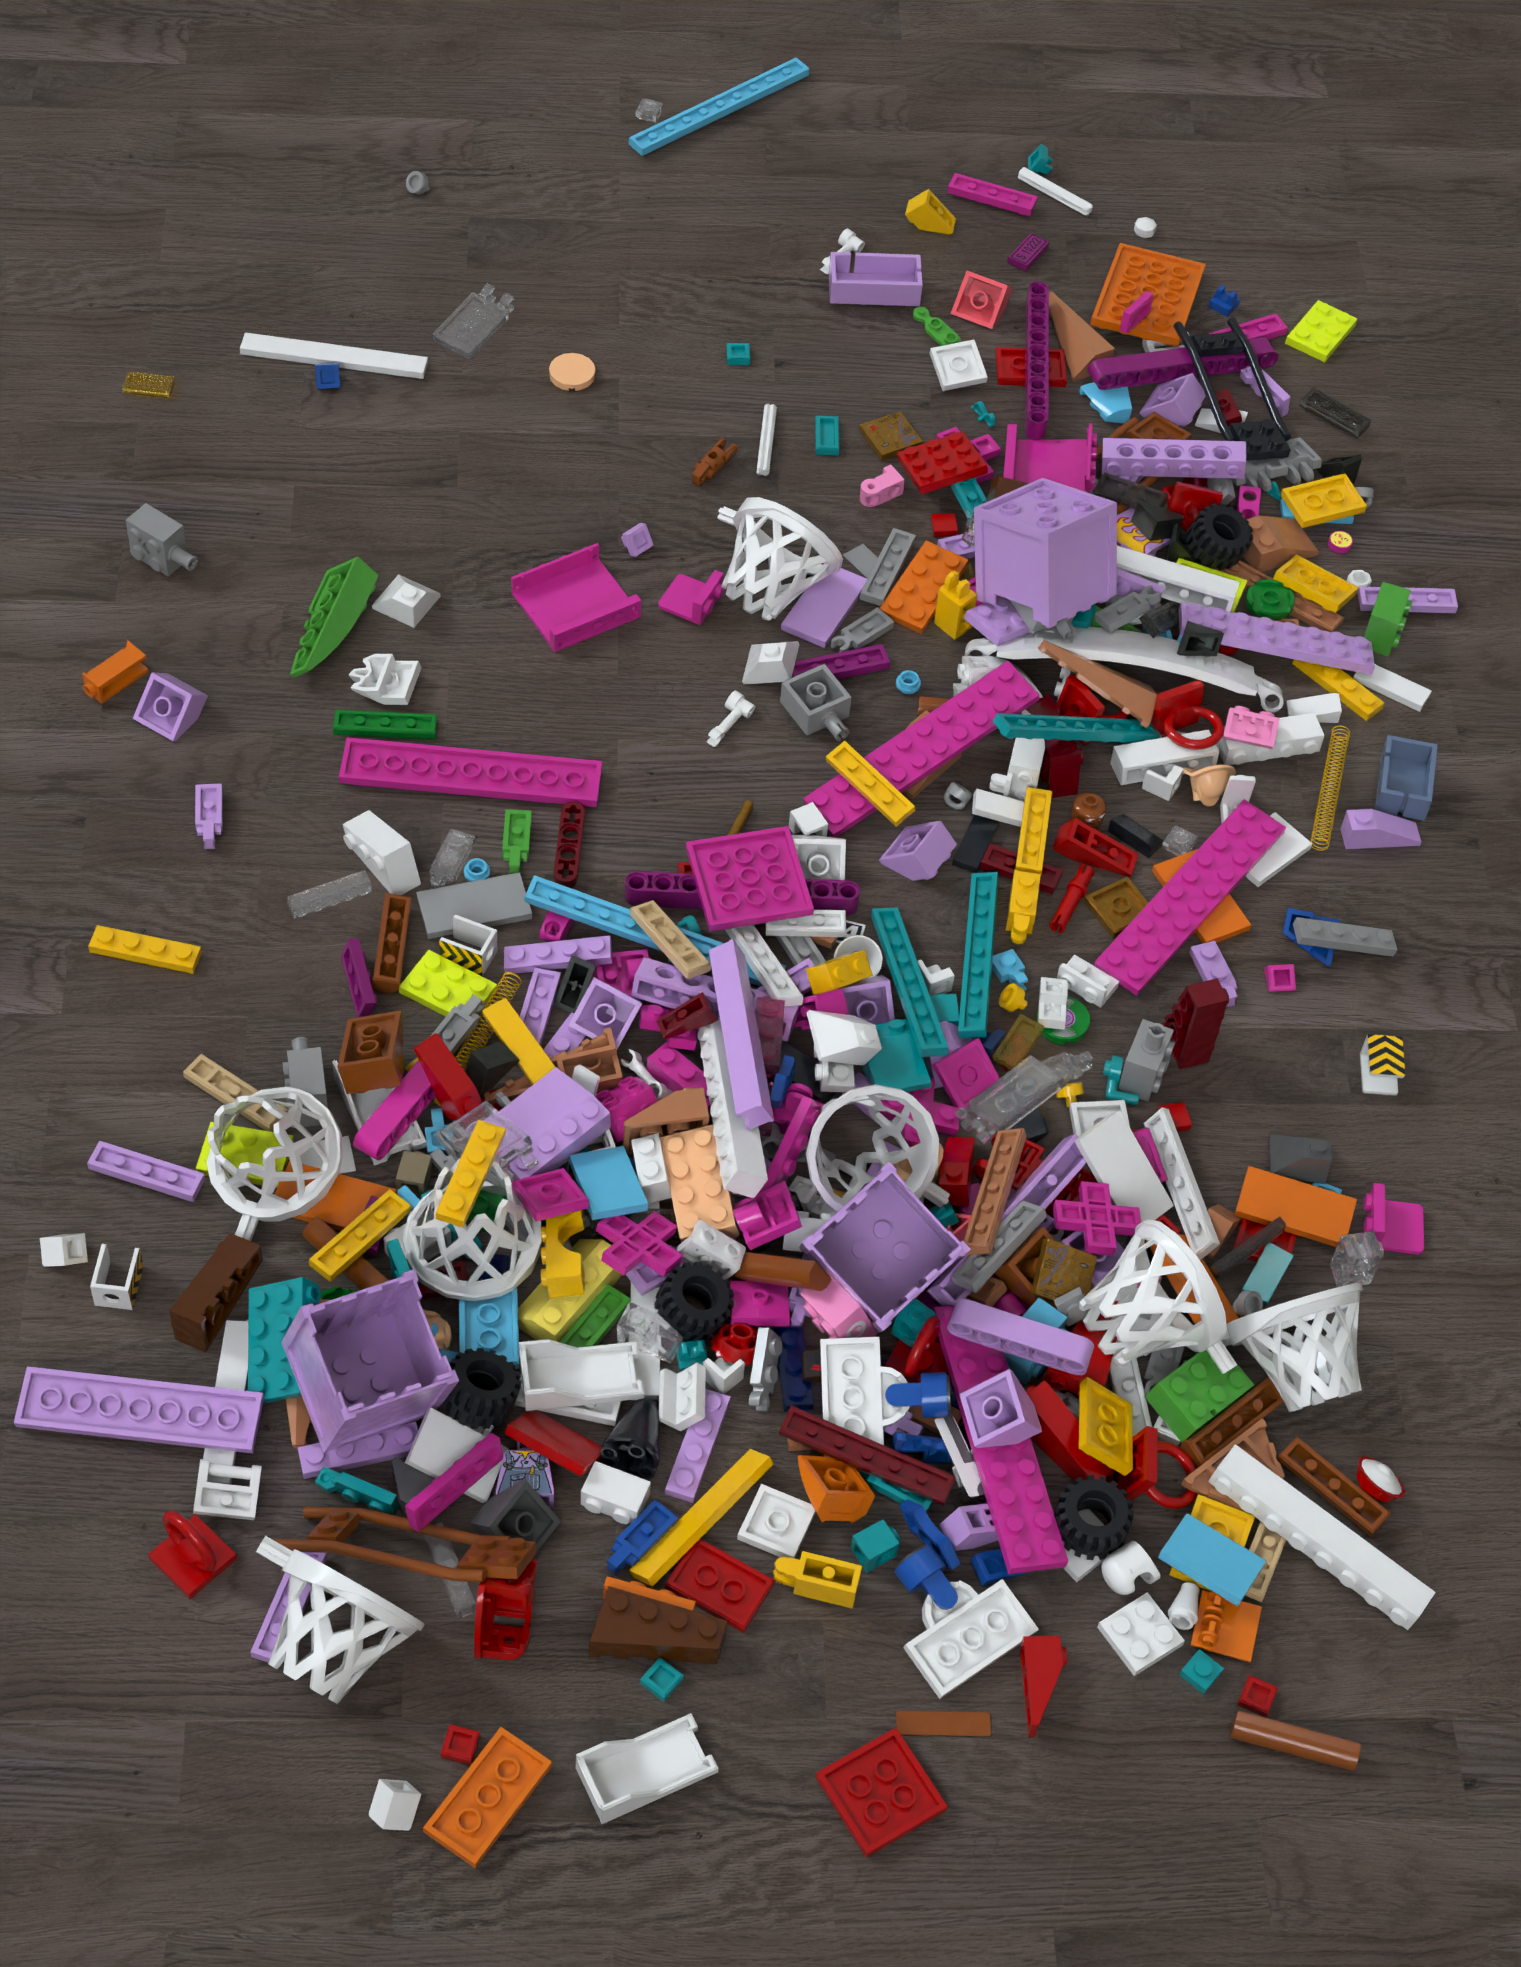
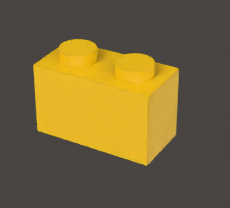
(839, 972)

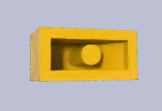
(930, 214)

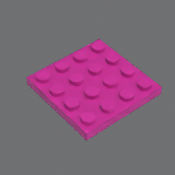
(749, 878)

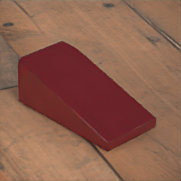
(688, 1017)

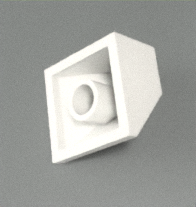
(406, 601)
(770, 662)
(821, 856)
(843, 1038)

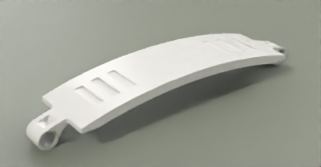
(1140, 650)

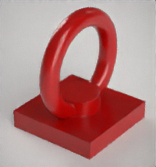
(1190, 500)
(1079, 701)
(1182, 708)
(923, 1357)
(1145, 1467)
(191, 1553)

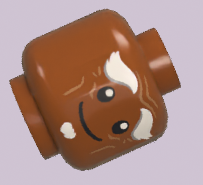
(1089, 809)

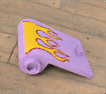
(1133, 539)

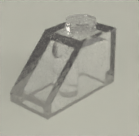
(650, 1331)

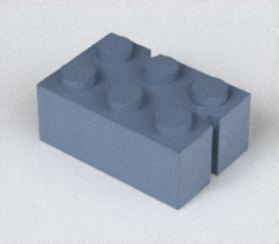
(1406, 777)

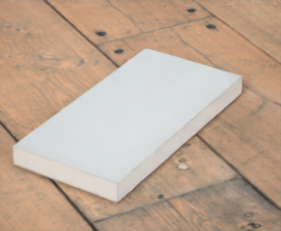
(1120, 1162)

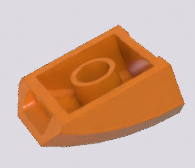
(835, 1488)

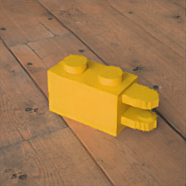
(952, 603)
(1022, 905)
(819, 1578)

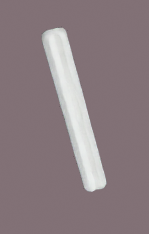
(1055, 191)
(766, 439)

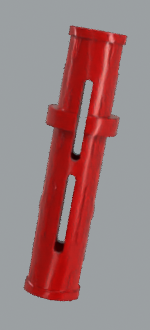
(1075, 891)

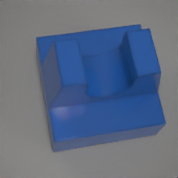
(1224, 301)
(327, 375)

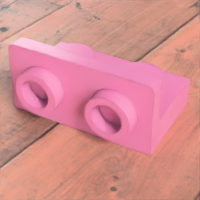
(1251, 727)

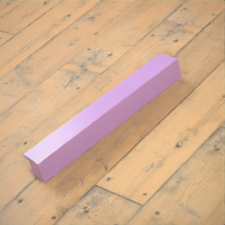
(740, 1035)
(1038, 1189)

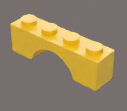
(564, 1268)

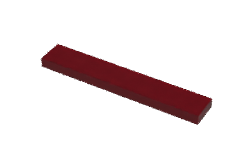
(867, 1455)

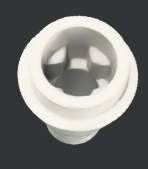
(1184, 1609)

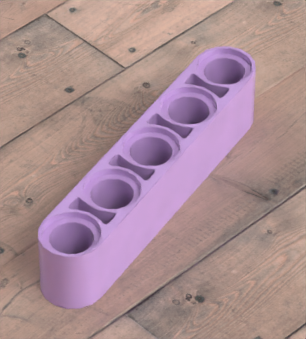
(1020, 1337)

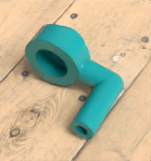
(1113, 1069)

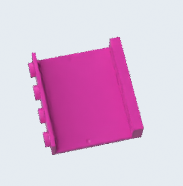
(1058, 460)
(573, 598)

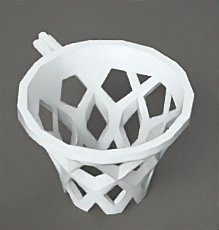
(782, 562)
(921, 1157)
(271, 1207)
(472, 1289)
(1172, 1329)
(1329, 1356)
(323, 1641)

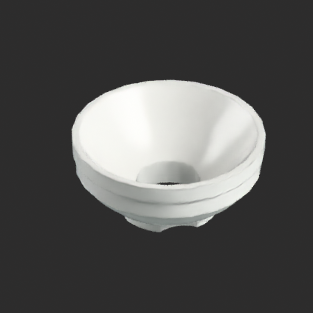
(859, 943)

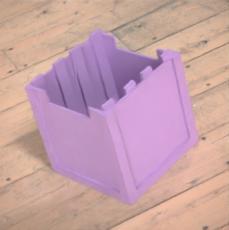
(1046, 549)
(884, 1247)
(367, 1362)

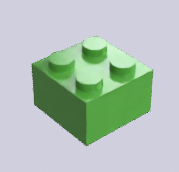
(1388, 618)

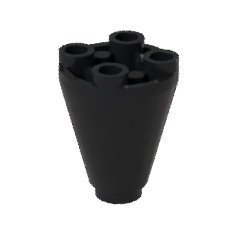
(635, 1441)

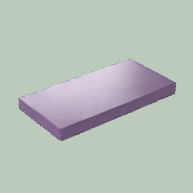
(824, 607)

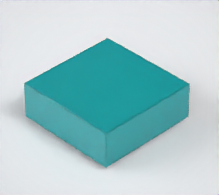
(738, 353)
(661, 1679)

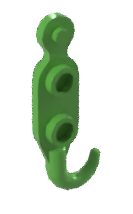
(936, 327)

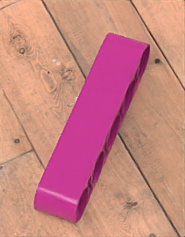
(395, 1114)

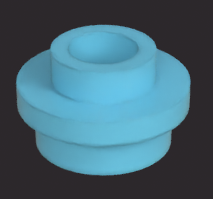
(908, 682)
(476, 865)

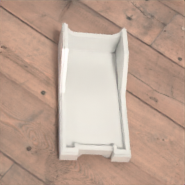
(365, 1104)
(573, 1376)
(643, 1769)

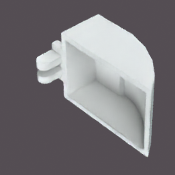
(976, 667)
(1023, 768)

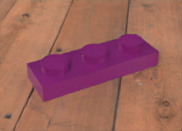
(358, 978)

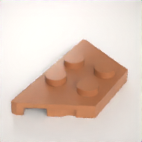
(1252, 1441)

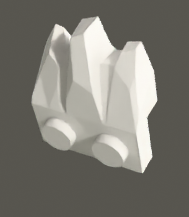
(386, 679)

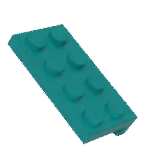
(270, 1316)

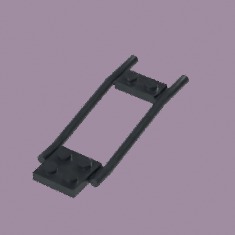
(1263, 438)

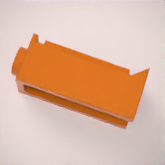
(115, 673)

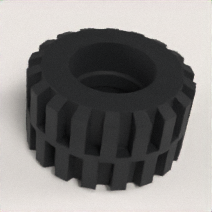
(1219, 536)
(702, 1284)
(487, 1372)
(1103, 1498)

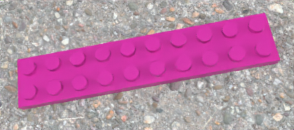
(928, 744)
(470, 772)
(1190, 897)
(1007, 1472)

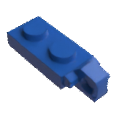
(641, 1536)

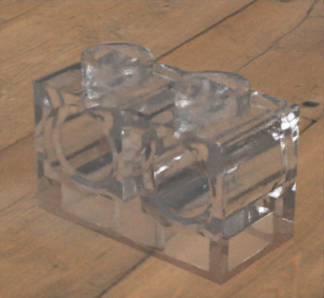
(1356, 1258)

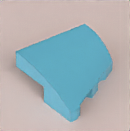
(1112, 404)

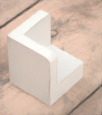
(1163, 785)
(808, 820)
(936, 980)
(63, 1249)
(723, 1375)
(394, 1804)

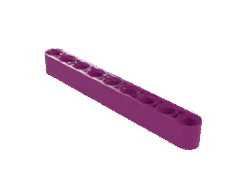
(1037, 360)
(1172, 364)
(680, 891)

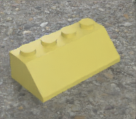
(553, 1317)

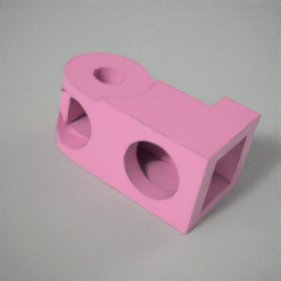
(882, 488)

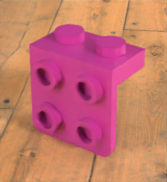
(691, 597)
(626, 1101)
(1395, 1223)

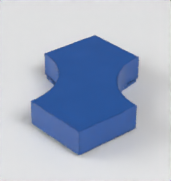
(782, 1081)
(927, 1532)

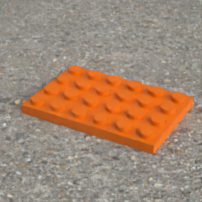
(1169, 279)

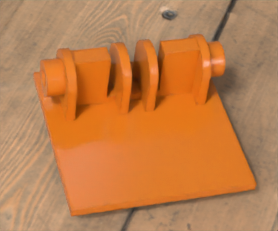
(1226, 1627)

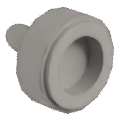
(417, 183)
(1366, 493)
(960, 793)
(1247, 1303)

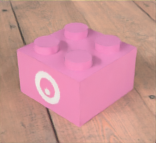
(837, 1312)

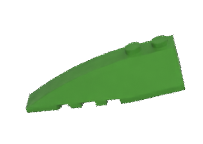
(334, 612)

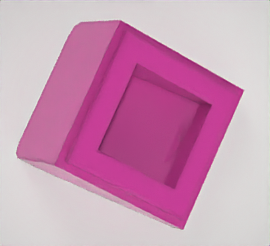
(1280, 977)

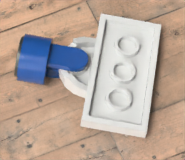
(868, 1396)
(962, 1627)

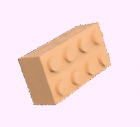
(697, 1182)

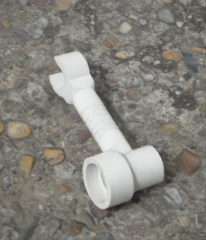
(849, 242)
(739, 707)
(637, 1066)

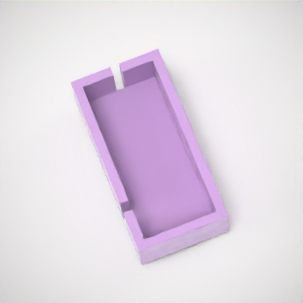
(875, 279)

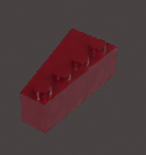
(1060, 758)
(1197, 1022)

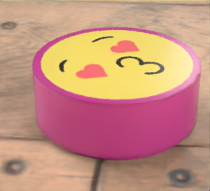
(1340, 542)

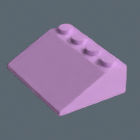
(558, 1119)

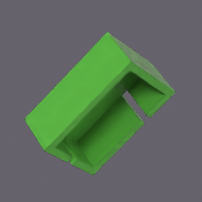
(1196, 1394)

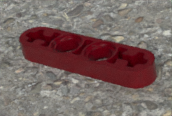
(569, 845)

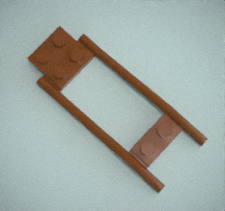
(1151, 427)
(487, 1557)

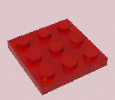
(942, 462)
(881, 1792)

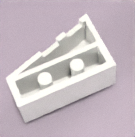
(383, 852)

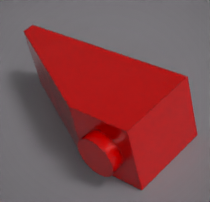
(1094, 848)
(448, 1079)
(957, 1169)
(1041, 1667)

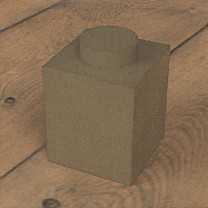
(414, 1172)

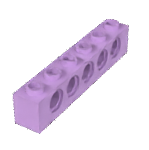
(1174, 458)
(670, 988)

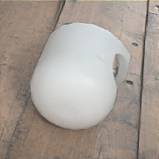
(1125, 1565)

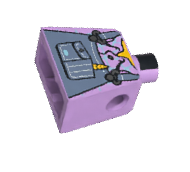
(528, 1466)

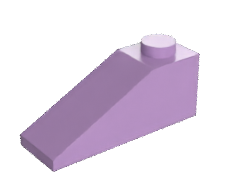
(1377, 829)
(969, 1527)

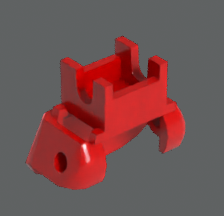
(508, 1599)

